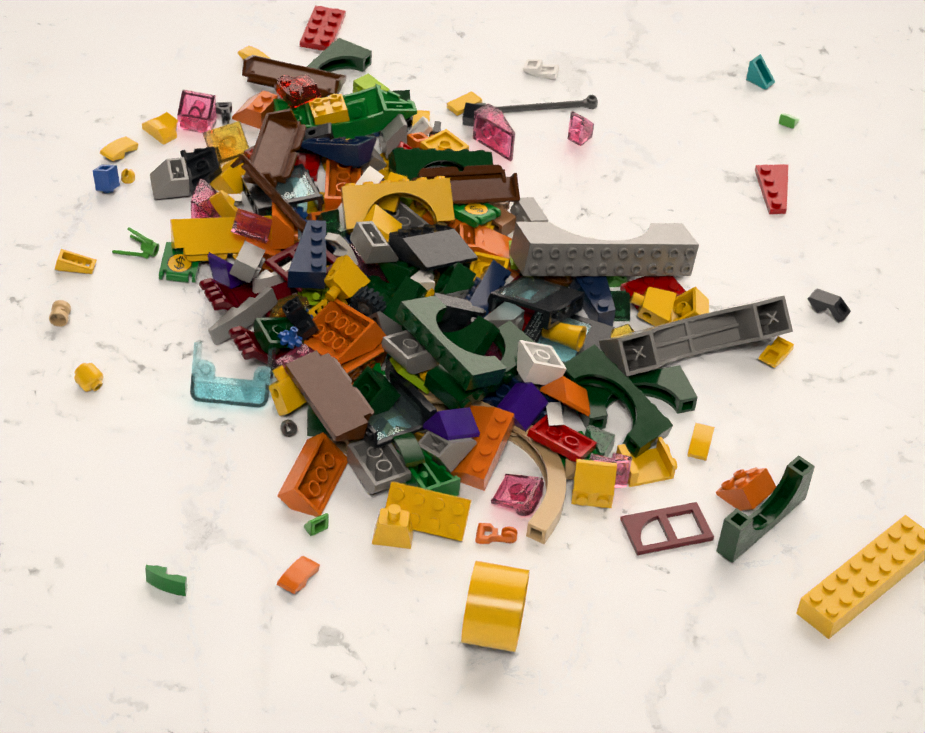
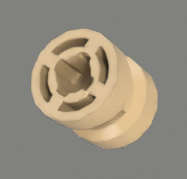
(59, 313)

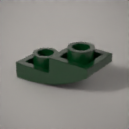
(409, 449)

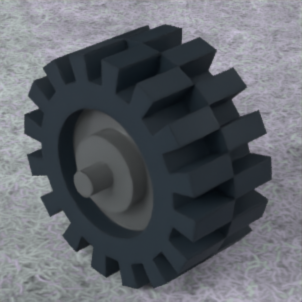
(367, 301)

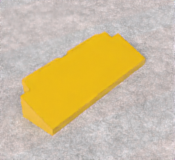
(207, 235)

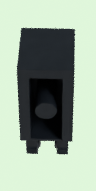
(459, 310)

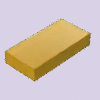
(457, 105)

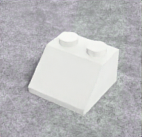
(538, 363)

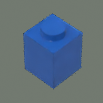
(106, 178)

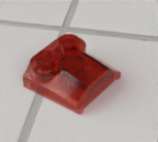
(297, 89)

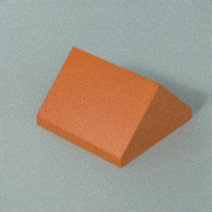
(569, 394)

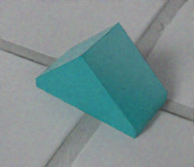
(759, 73)

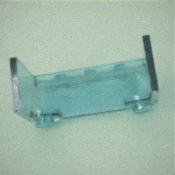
(230, 391)

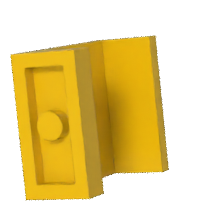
(651, 465)

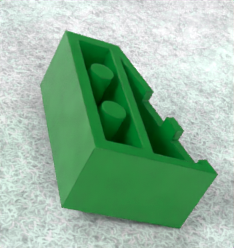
(434, 477)

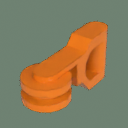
(508, 534)

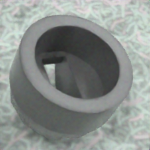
(292, 426)

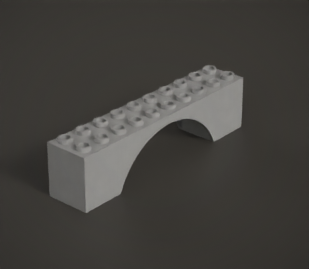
(552, 251)
(698, 334)

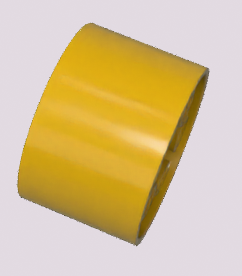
(495, 606)

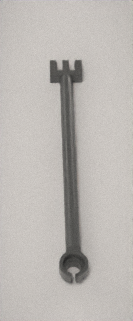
(589, 102)

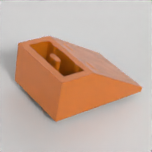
(485, 240)

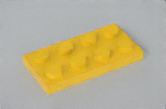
(432, 510)

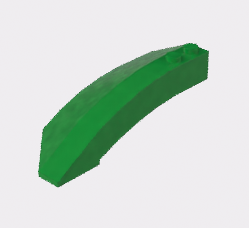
(381, 105)

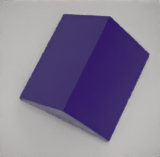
(220, 271)
(525, 403)
(453, 424)

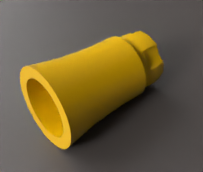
(567, 335)

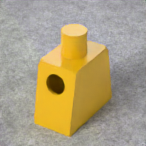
(344, 279)
(654, 305)
(285, 392)
(393, 528)

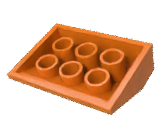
(344, 332)
(479, 464)

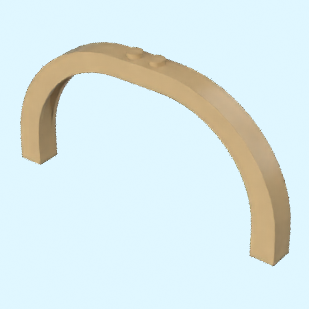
(550, 464)

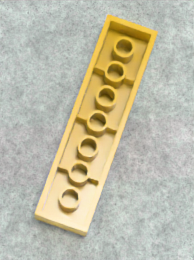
(864, 577)

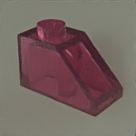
(579, 129)

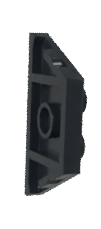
(201, 165)

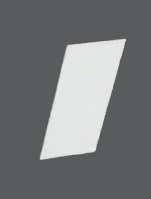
(554, 413)

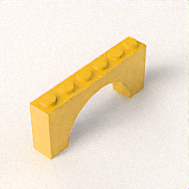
(431, 193)

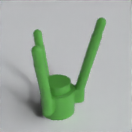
(148, 246)

